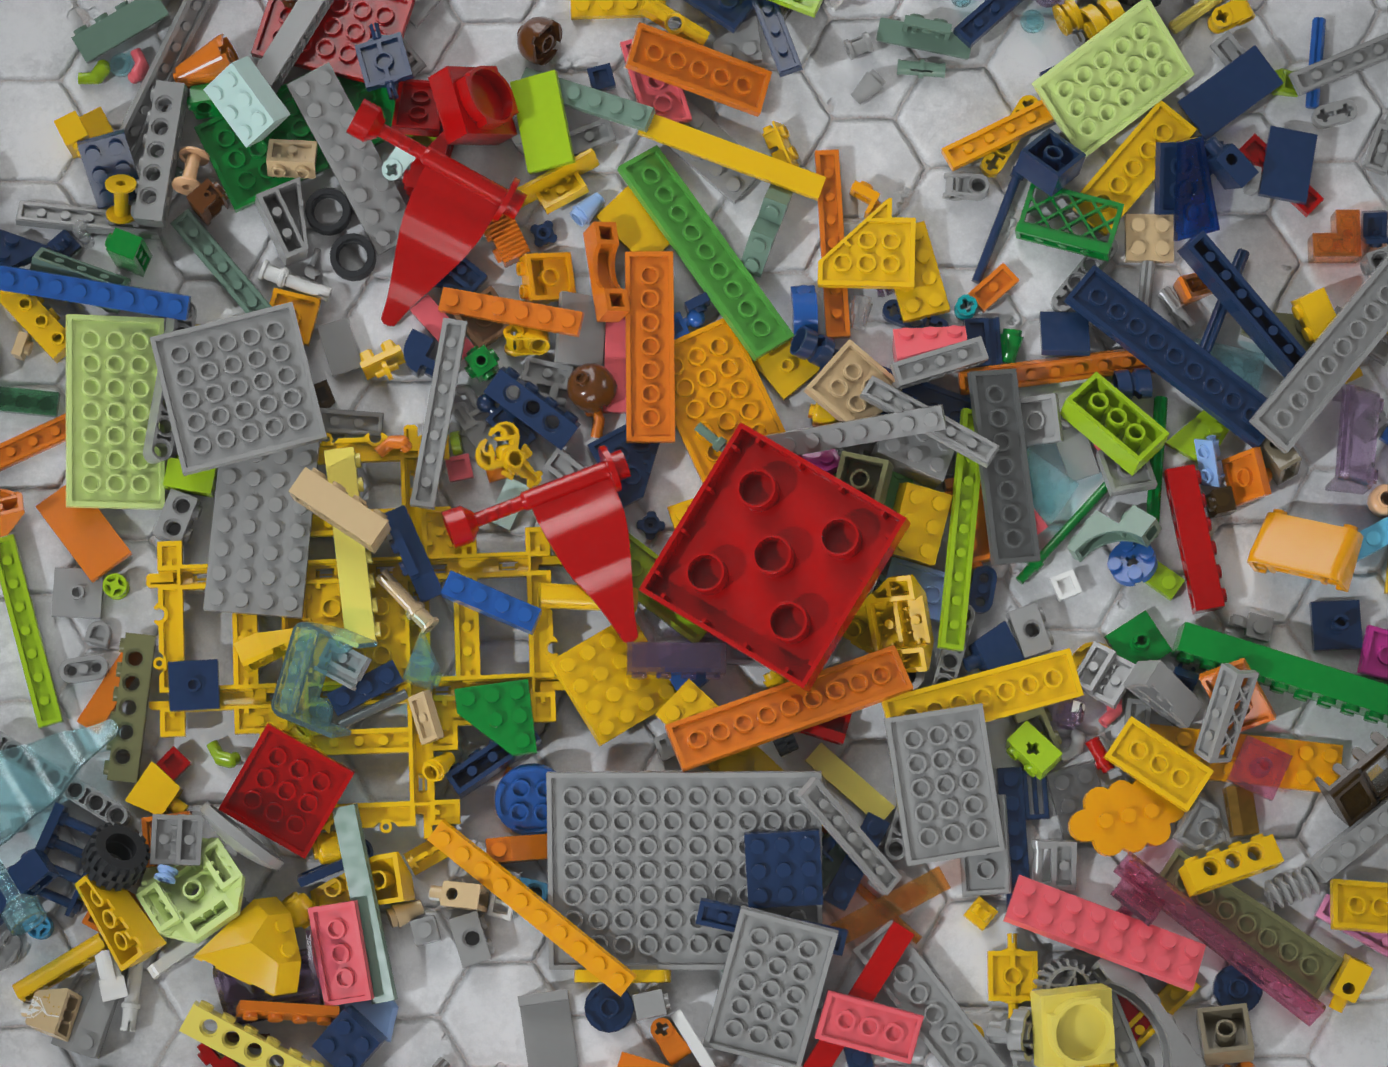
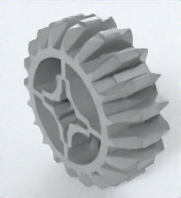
(1072, 973)

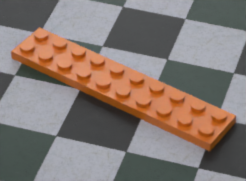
(788, 709)

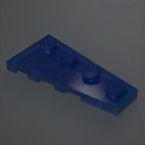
(1193, 191)

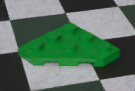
(501, 714)

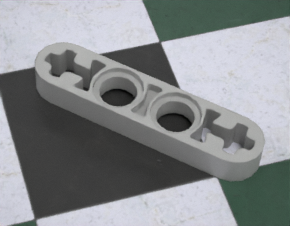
(1079, 272)

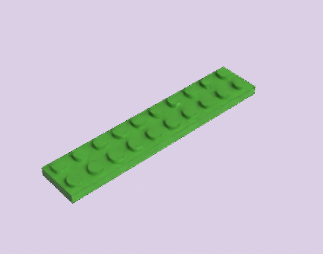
(705, 252)

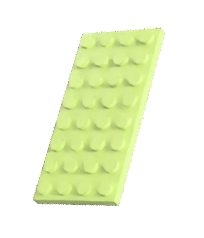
(108, 412)

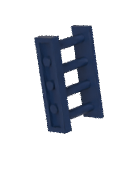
(50, 840)

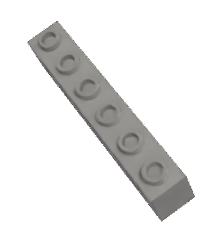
(157, 212)

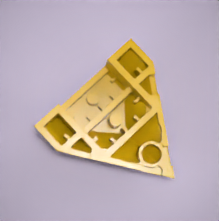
(896, 616)
(258, 948)

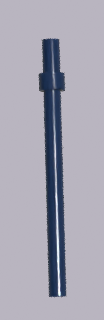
(997, 226)

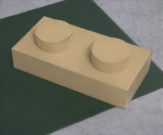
(425, 717)

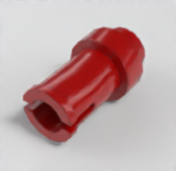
(1098, 752)

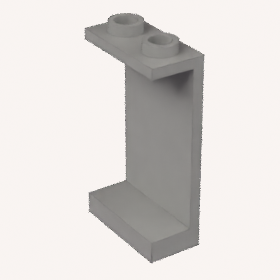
(548, 1029)

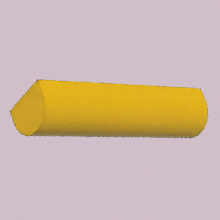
(569, 597)
(60, 968)

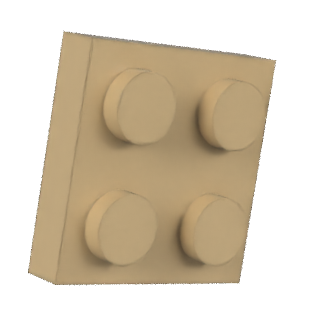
(1149, 238)

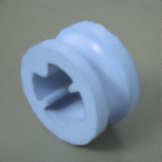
(166, 874)

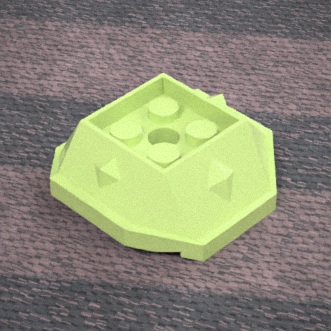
(200, 915)

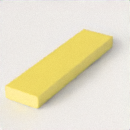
(849, 782)

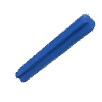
(1316, 55)

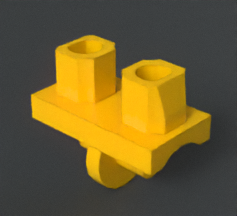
(382, 363)

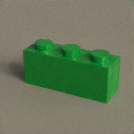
(128, 251)

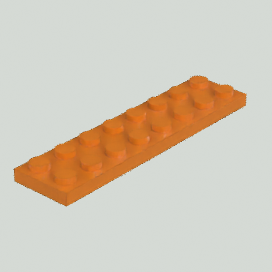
(650, 347)

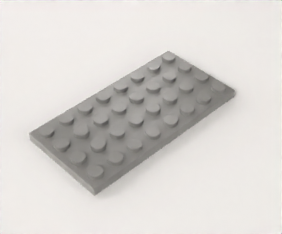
(260, 537)

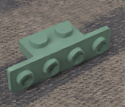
(922, 35)

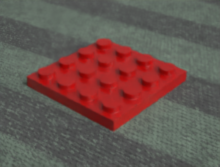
(286, 790)

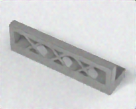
(939, 363)
(1222, 714)

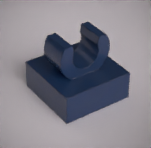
(64, 244)
(1187, 677)

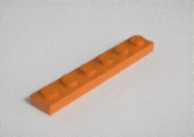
(511, 312)

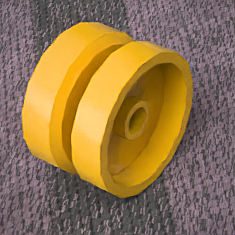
(1100, 16)

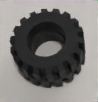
(109, 870)

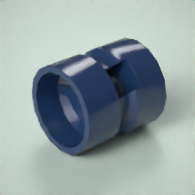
(813, 347)
(1135, 383)

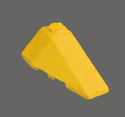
(263, 647)

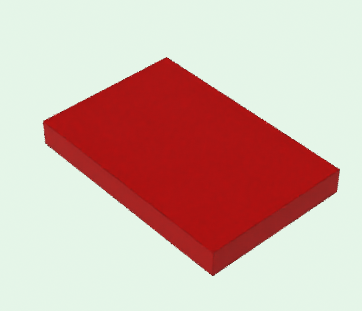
(416, 109)

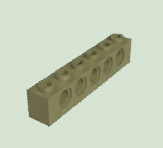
(146, 646)

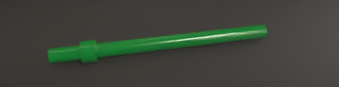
(1062, 533)

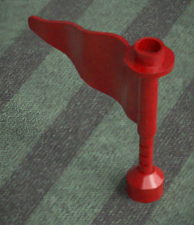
(443, 215)
(584, 528)

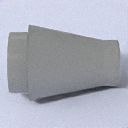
(868, 86)

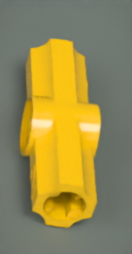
(661, 13)

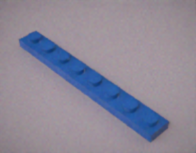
(94, 292)

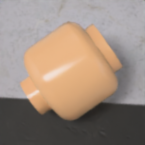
(1376, 501)

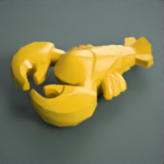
(508, 455)

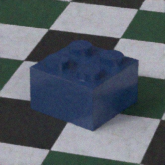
(1050, 162)
(349, 1040)

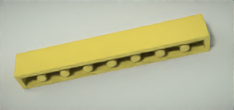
(352, 557)

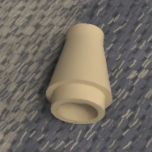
(404, 912)

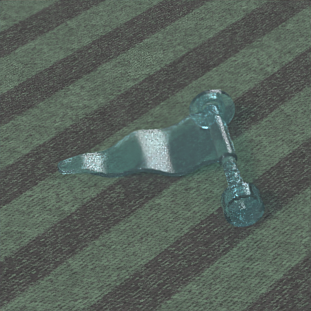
(29, 783)

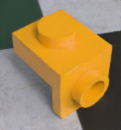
(865, 193)

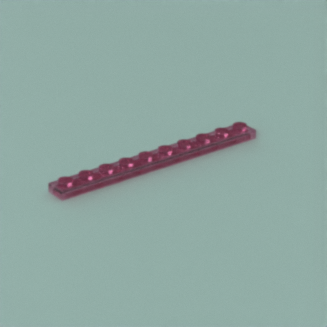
(1219, 939)

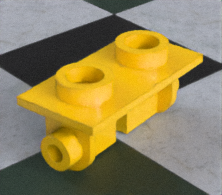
(778, 137)
(423, 857)

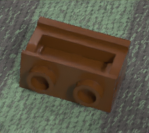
(207, 200)

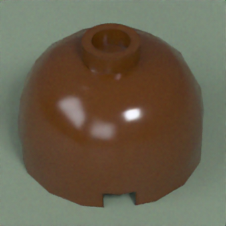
(538, 38)
(591, 387)

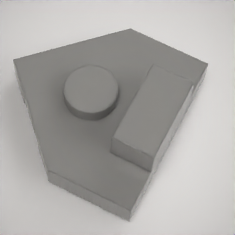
(1200, 826)

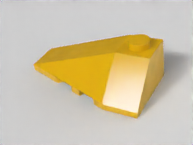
(390, 877)

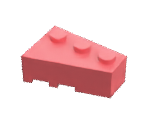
(916, 341)

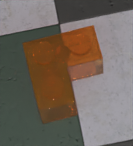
(1340, 245)

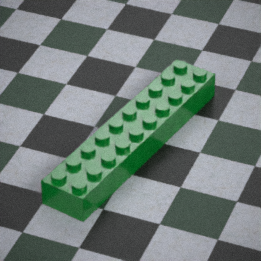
(1285, 672)

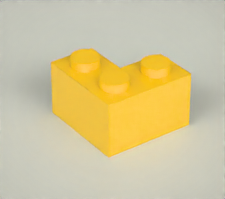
(76, 128)

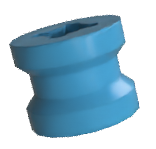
(48, 927)

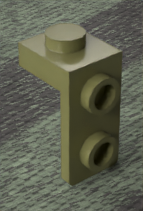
(1045, 719)

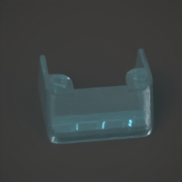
(304, 674)

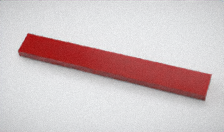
(867, 986)

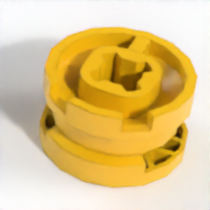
(1068, 17)

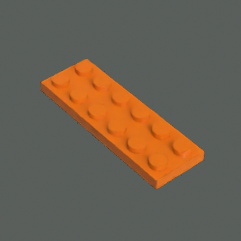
(698, 69)

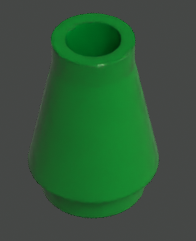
(1010, 344)

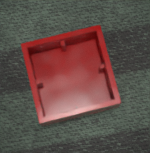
(474, 105)

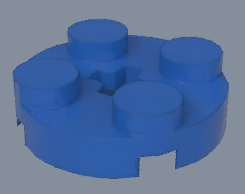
(1136, 573)

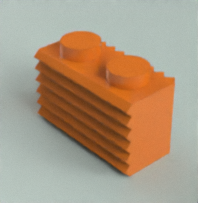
(507, 240)

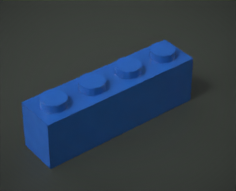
(491, 602)

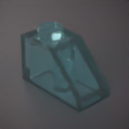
(423, 666)

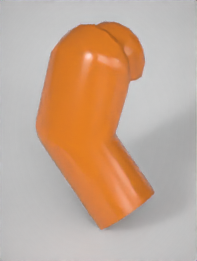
(597, 424)
(394, 442)

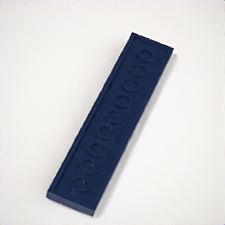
(1168, 353)

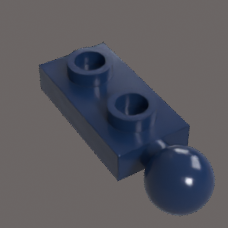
(500, 414)

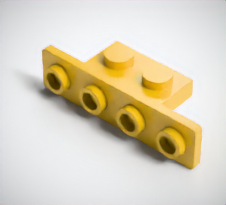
(560, 184)

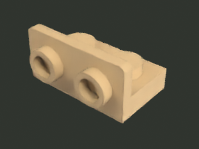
(291, 158)

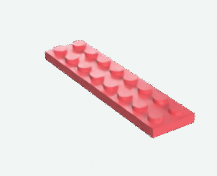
(1105, 933)

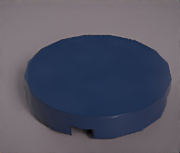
(1235, 988)
(607, 1009)

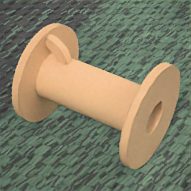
(193, 158)

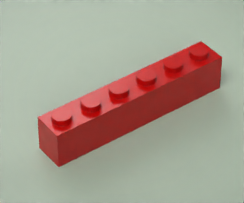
(1194, 539)

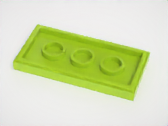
(542, 122)

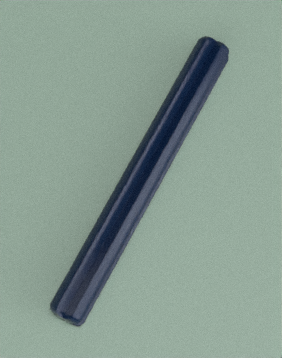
(1219, 312)

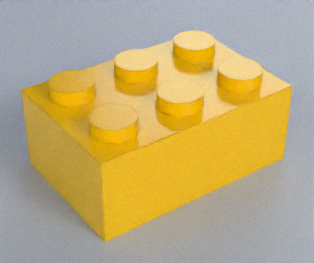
(928, 514)

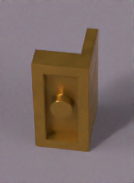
(1240, 811)

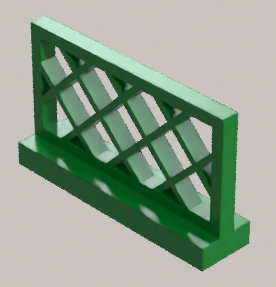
(1069, 241)

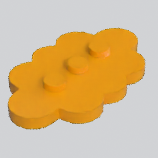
(1123, 818)

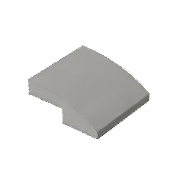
(1104, 674)
(176, 839)

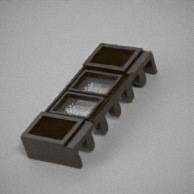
(1361, 785)

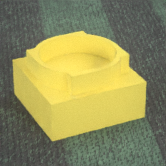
(1073, 1026)

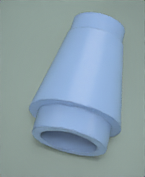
(587, 209)

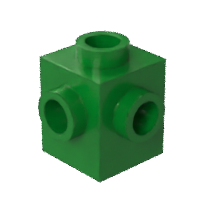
(485, 371)

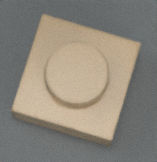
(22, 346)

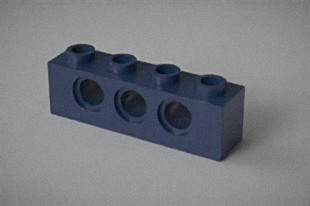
(519, 407)

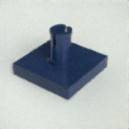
(1336, 625)

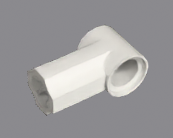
(111, 981)

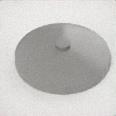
(238, 839)

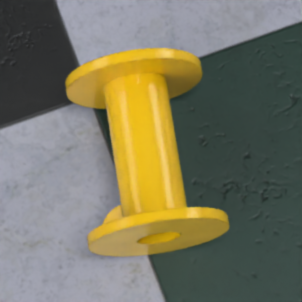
(121, 210)

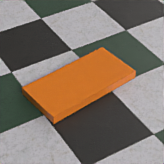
(85, 535)

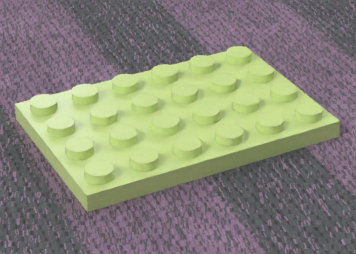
(1113, 78)

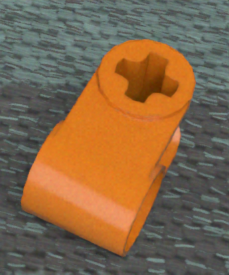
(672, 1044)

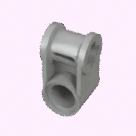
(963, 186)

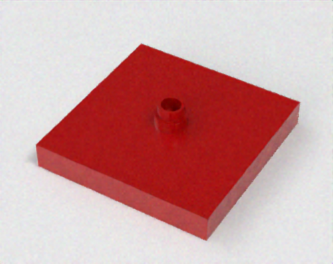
(774, 556)

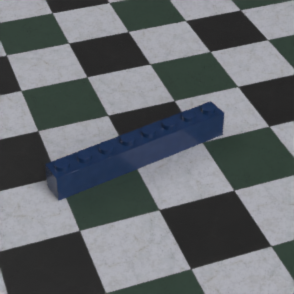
(1242, 302)

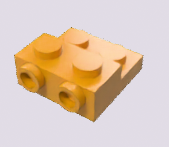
(545, 276)

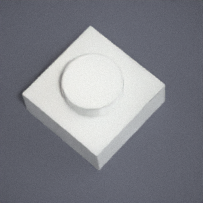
(1065, 585)

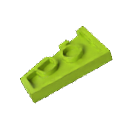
(1198, 428)

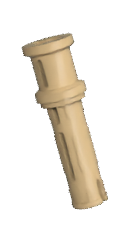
(415, 610)

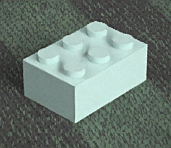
(247, 101)

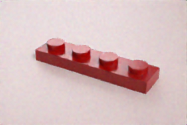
(1254, 151)

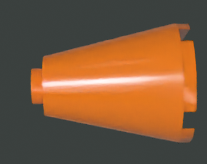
(206, 62)

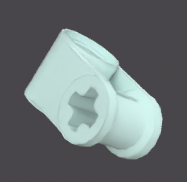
(401, 159)

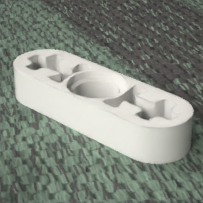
(175, 957)
(691, 1039)

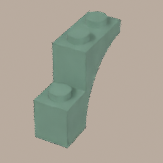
(765, 229)
(1100, 530)

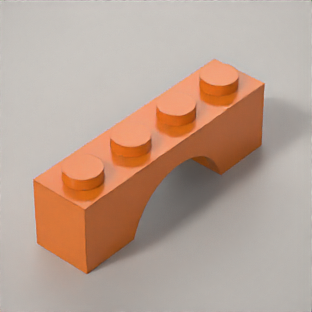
(601, 247)

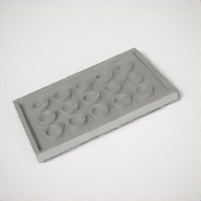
(944, 784)
(770, 987)

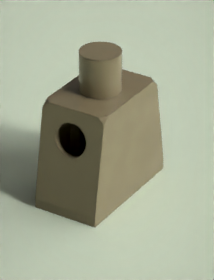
(1281, 465)

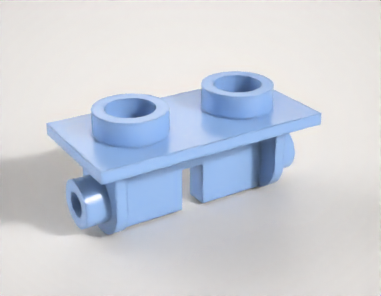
(1210, 468)

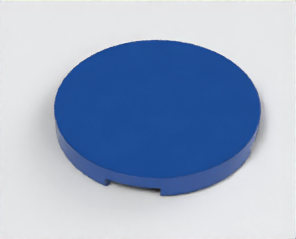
(523, 799)

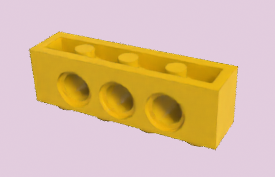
(1198, 881)

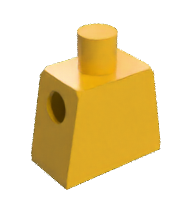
(157, 792)
(1353, 972)

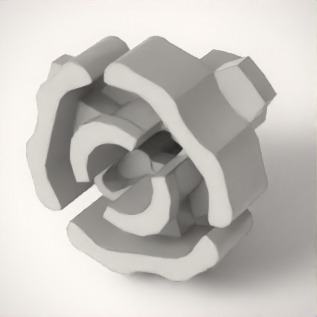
(1014, 1033)

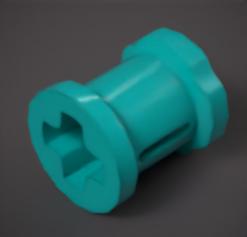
(968, 301)

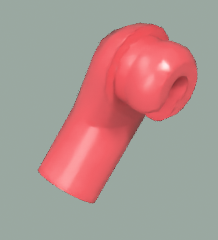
(140, 67)
(1110, 715)

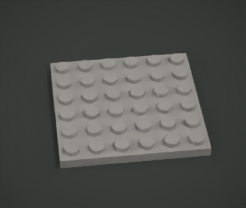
(238, 388)

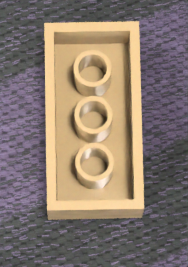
(339, 509)

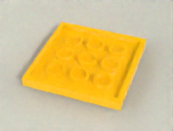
(601, 690)

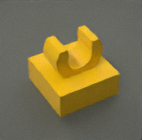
(980, 913)

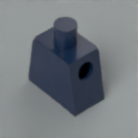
(1229, 164)
(993, 650)

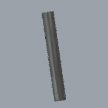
(373, 709)

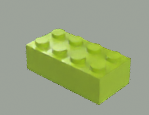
(1114, 423)

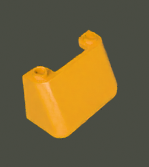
(1306, 549)

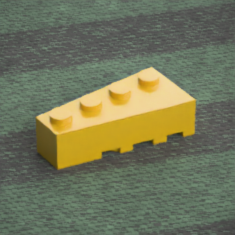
(121, 923)

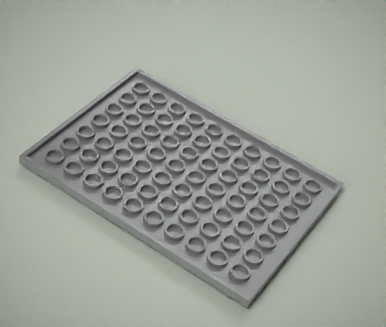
(647, 845)

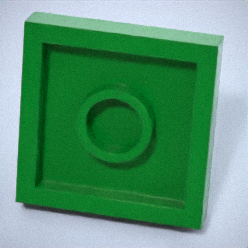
(1138, 640)

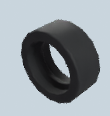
(319, 195)
(343, 241)

